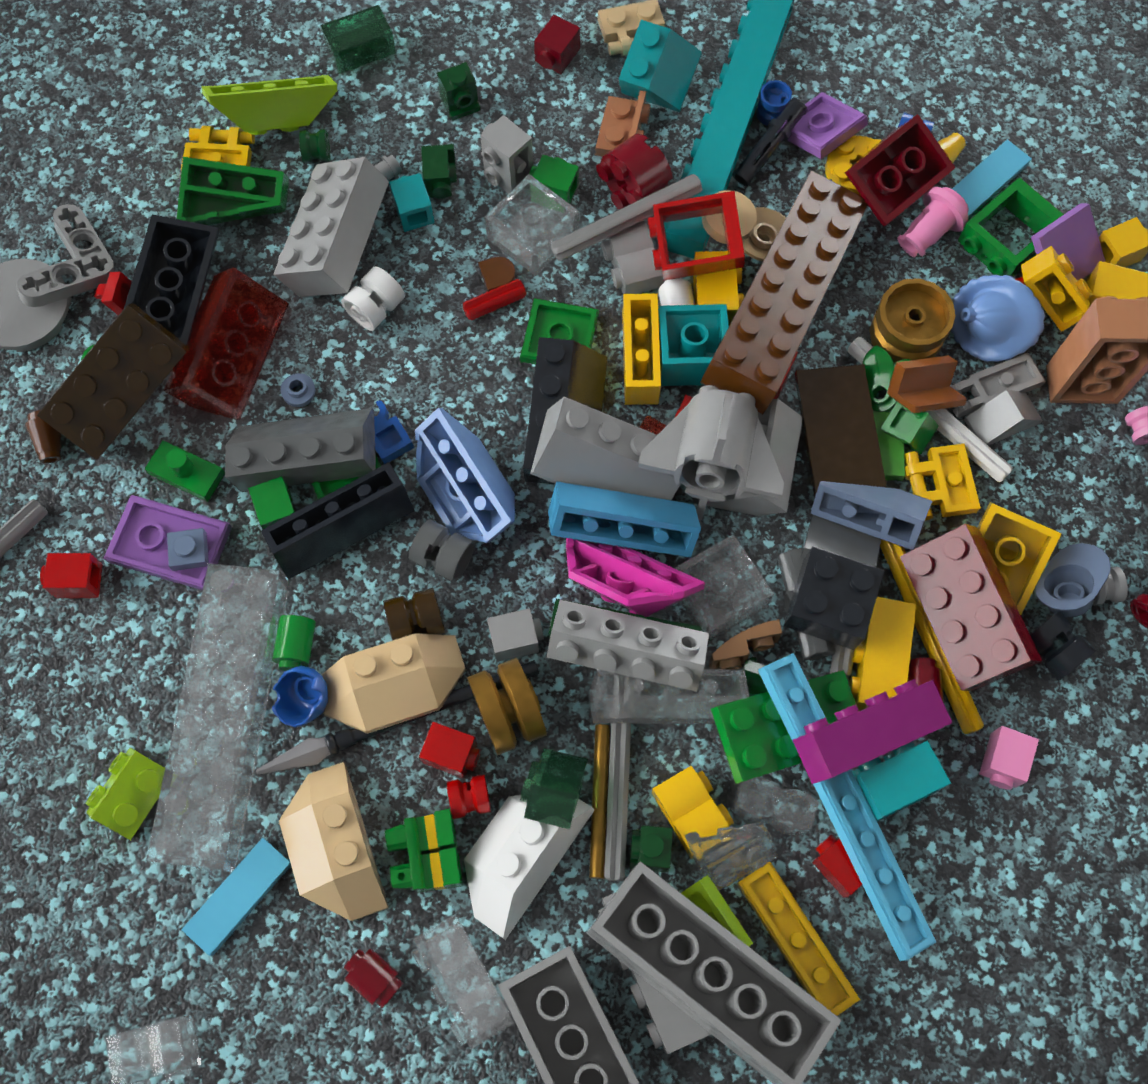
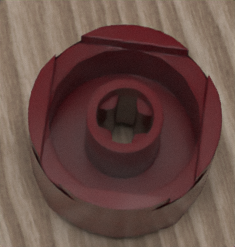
(634, 171)

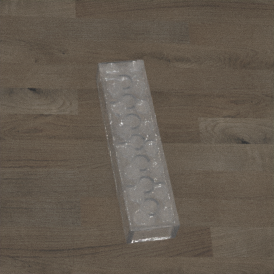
(219, 720)

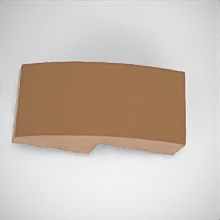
(736, 650)

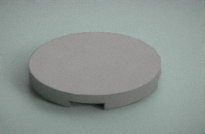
(25, 326)

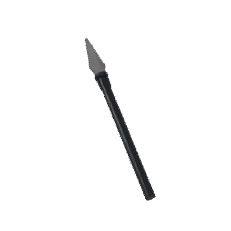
(314, 750)

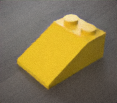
(1018, 548)

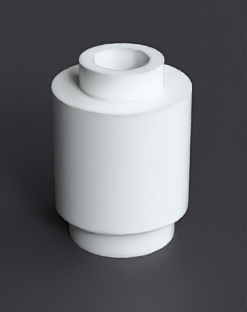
(676, 292)

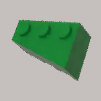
(228, 192)

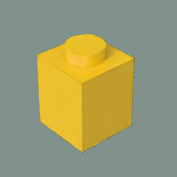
(1125, 243)

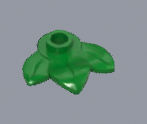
(879, 371)

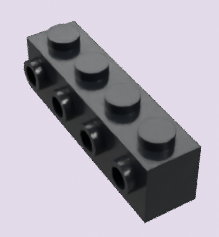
(338, 520)

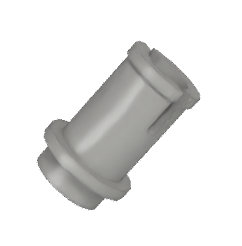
(389, 167)

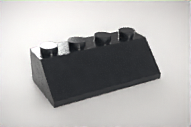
(173, 272)
(562, 371)

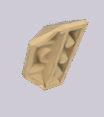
(393, 681)
(331, 846)

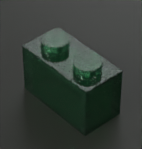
(358, 39)
(553, 788)

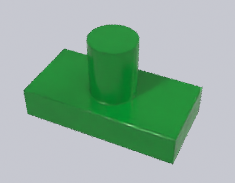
(185, 471)

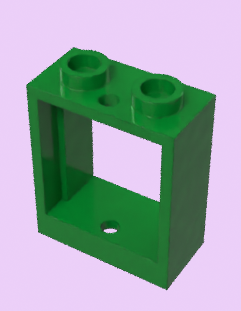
(1026, 206)

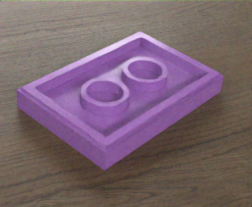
(143, 545)

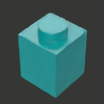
(412, 202)

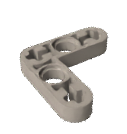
(82, 260)

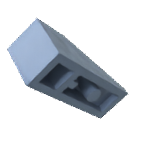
(873, 510)

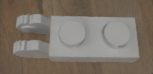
(1015, 374)

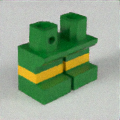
(424, 836)

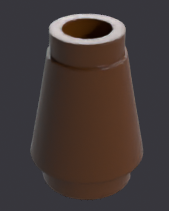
(44, 438)

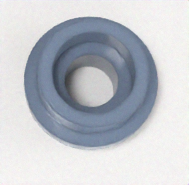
(301, 397)

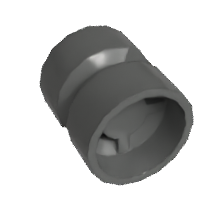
(453, 555)

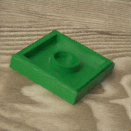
(558, 321)

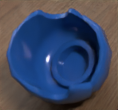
(300, 696)

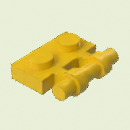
(233, 152)
(951, 477)

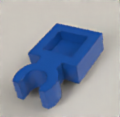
(390, 436)

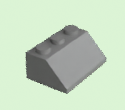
(782, 432)

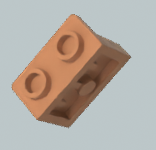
(621, 121)

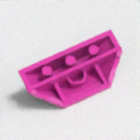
(628, 577)

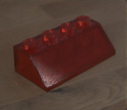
(227, 345)

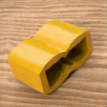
(690, 807)

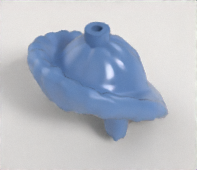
(996, 318)

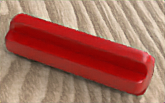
(494, 299)

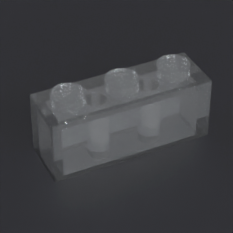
(462, 982)

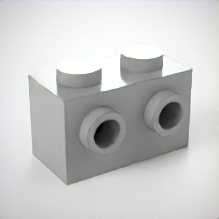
(506, 153)

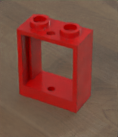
(691, 208)

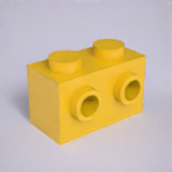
(1056, 287)

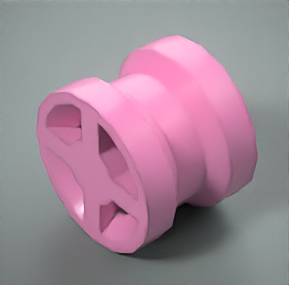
(1139, 422)

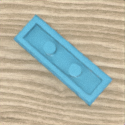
(991, 176)
(236, 897)

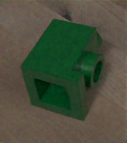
(458, 91)
(439, 170)
(652, 848)

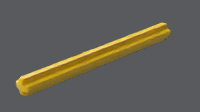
(960, 701)

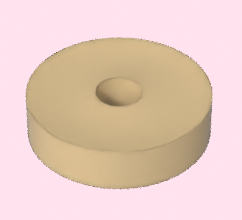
(747, 217)

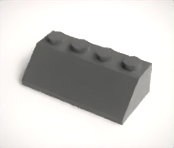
(302, 449)

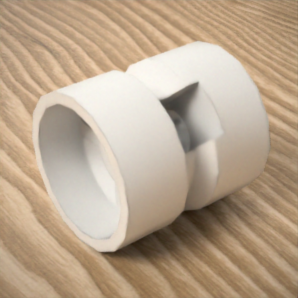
(376, 295)

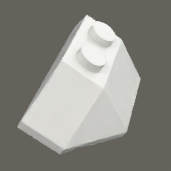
(514, 862)

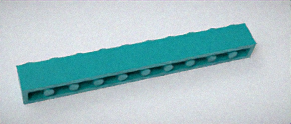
(732, 113)

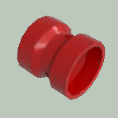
(468, 796)

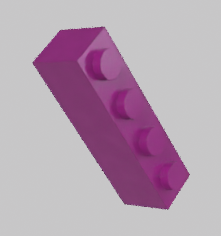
(871, 732)

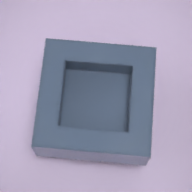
(187, 549)

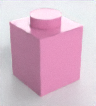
(1008, 758)

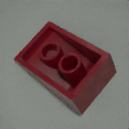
(900, 169)

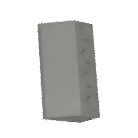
(596, 452)

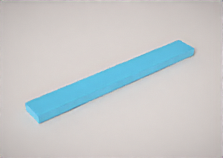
(852, 819)

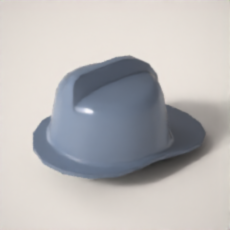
(1073, 579)

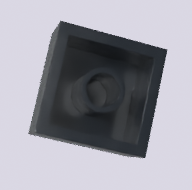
(834, 598)

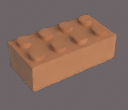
(1102, 353)

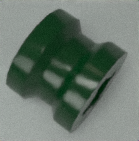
(314, 146)

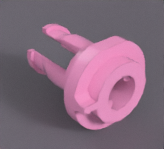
(942, 212)

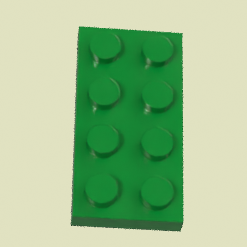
(756, 735)

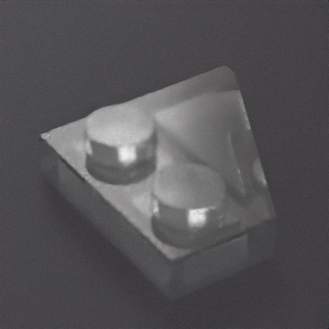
(731, 852)

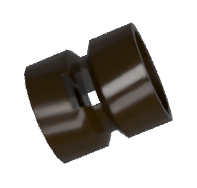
(414, 615)

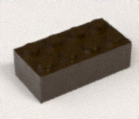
(113, 381)

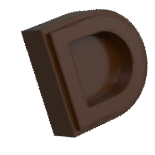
(496, 272)

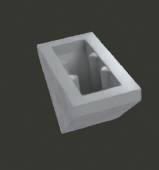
(1003, 417)

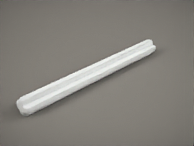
(953, 429)

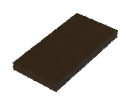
(839, 426)

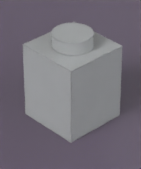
(515, 634)

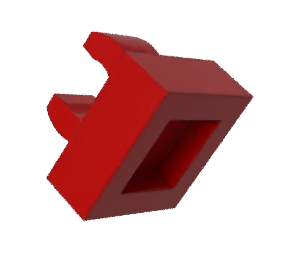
(114, 292)

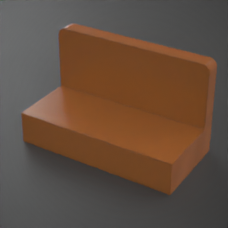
(925, 384)

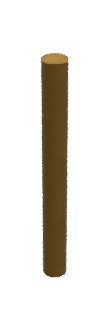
(599, 801)

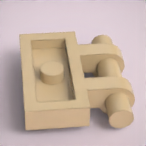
(622, 22)

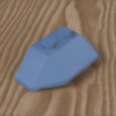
(462, 479)

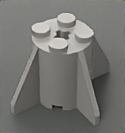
(716, 449)

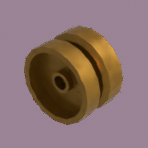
(912, 320)
(512, 704)

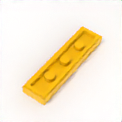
(797, 939)

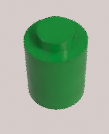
(293, 641)

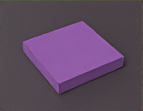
(826, 125)
(1076, 237)

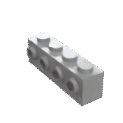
(628, 645)

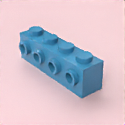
(623, 519)

